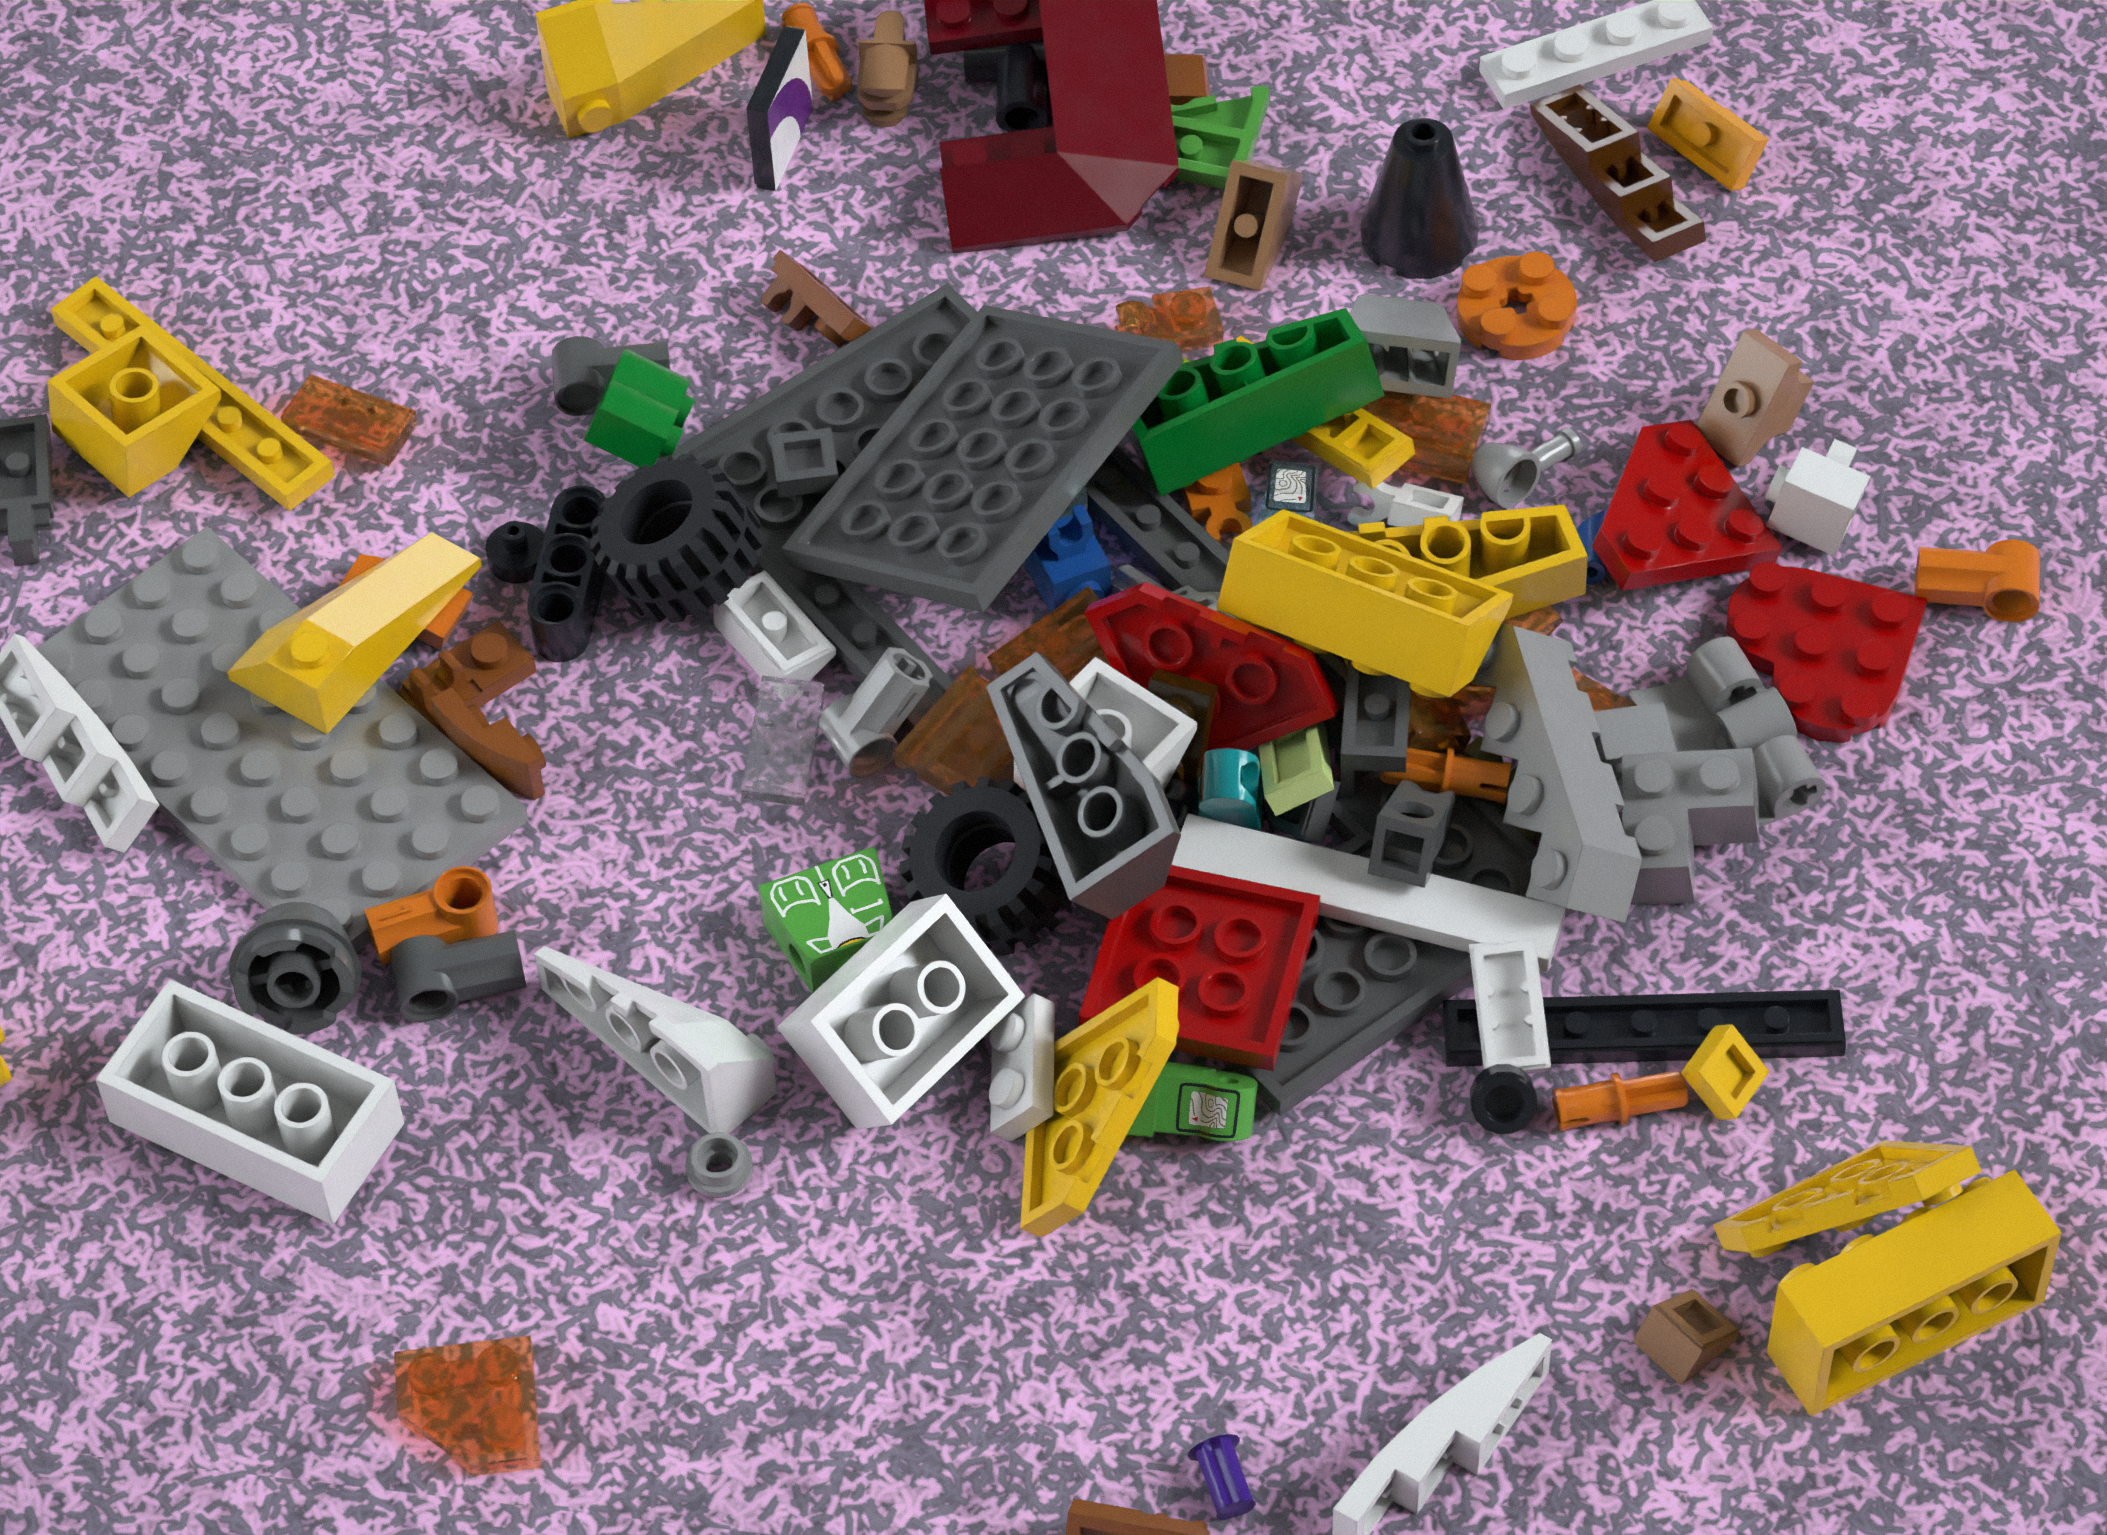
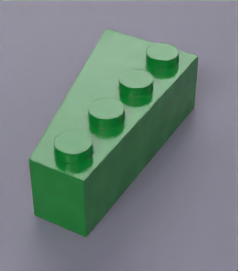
(1254, 398)

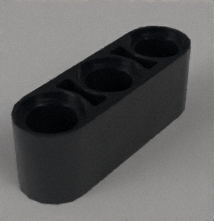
(566, 577)

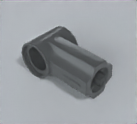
(584, 366)
(437, 975)

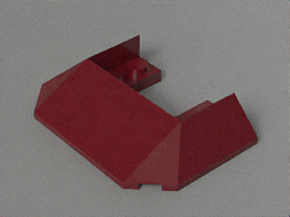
(1109, 119)

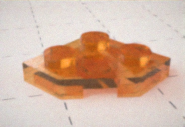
(473, 1402)

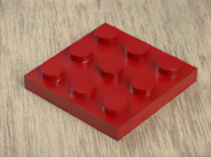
(1229, 950)

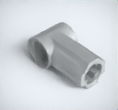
(864, 721)

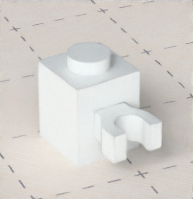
(1817, 497)

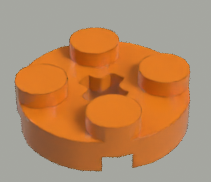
(1525, 279)

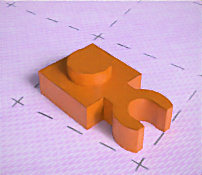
(1220, 501)

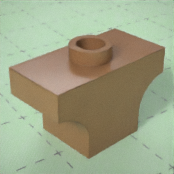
(1753, 398)

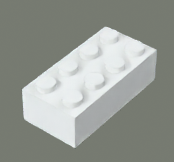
(251, 1101)

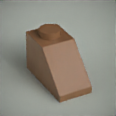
(1252, 222)

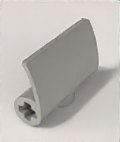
(1731, 709)

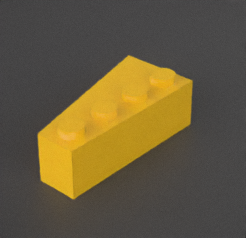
(1515, 550)

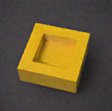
(1725, 1072)

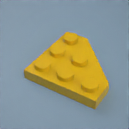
(1098, 1090)
(1851, 1194)

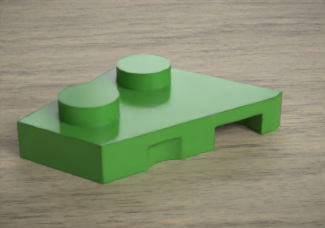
(1215, 133)

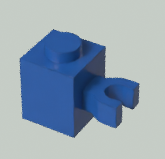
(1069, 561)

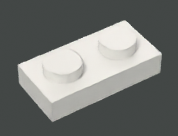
(1022, 1068)

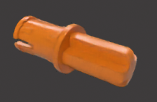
(822, 49)
(1454, 773)
(1617, 1099)

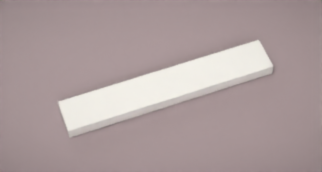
(1441, 913)

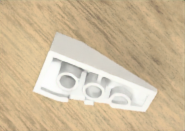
(678, 1048)

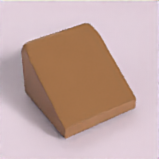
(1685, 1335)

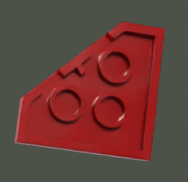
(1679, 514)
(1261, 679)

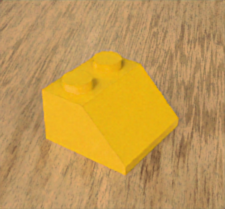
(131, 409)

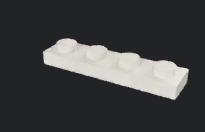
(1594, 50)

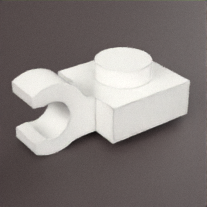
(1404, 505)

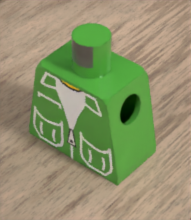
(826, 913)

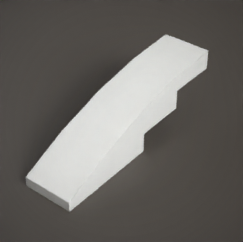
(73, 744)
(1455, 1428)

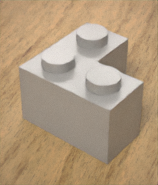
(1683, 803)

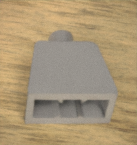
(1409, 343)

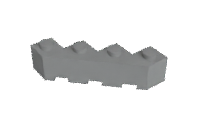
(1559, 777)

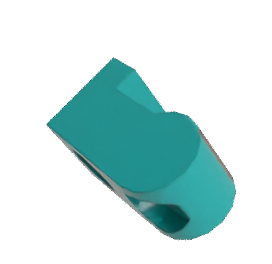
(1231, 788)

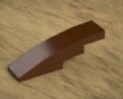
(1615, 172)

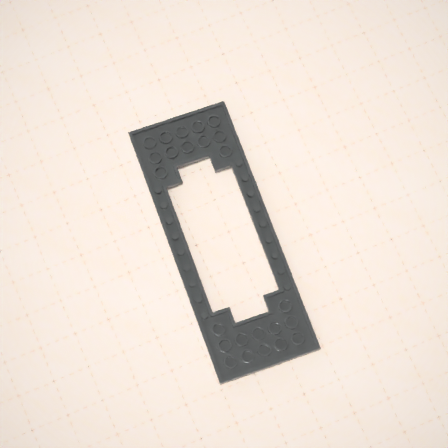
(1356, 979)

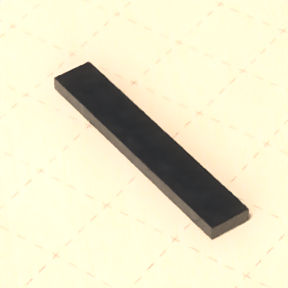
(1666, 1026)

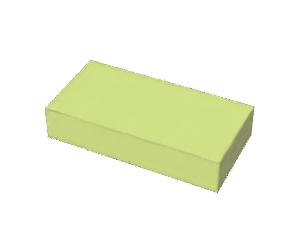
(1296, 768)

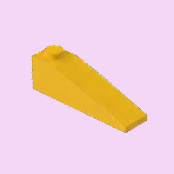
(622, 57)
(344, 641)

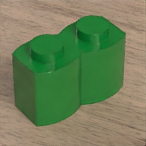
(640, 411)

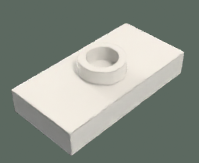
(1510, 1004)

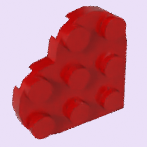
(1828, 644)

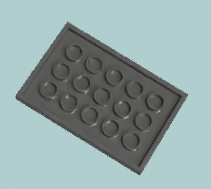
(983, 457)

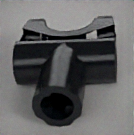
(1019, 79)

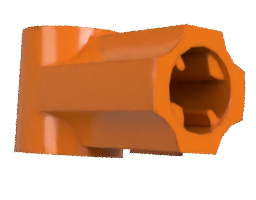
(1999, 580)
(436, 912)

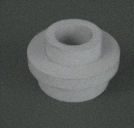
(717, 1149)

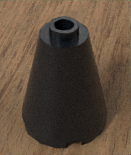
(1420, 205)

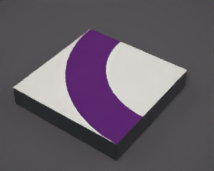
(779, 108)

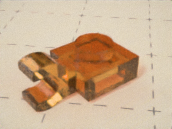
(1177, 316)

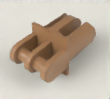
(887, 71)

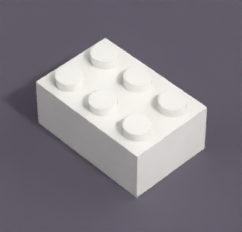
(901, 1012)

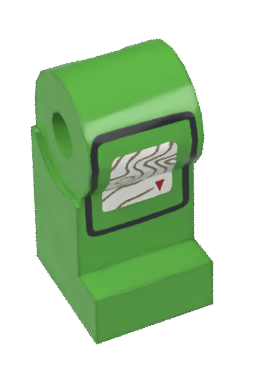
(1198, 1103)

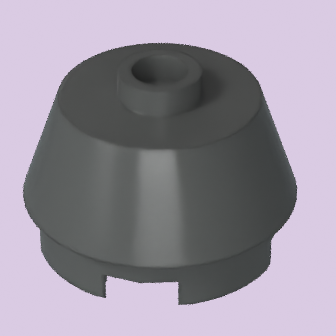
(295, 968)

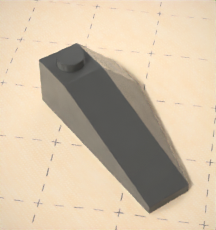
(1088, 790)

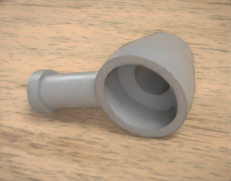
(1505, 465)

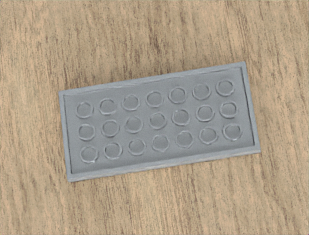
(260, 792)

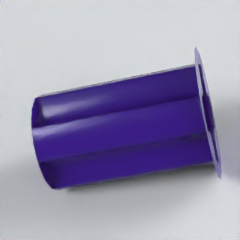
(1223, 1475)

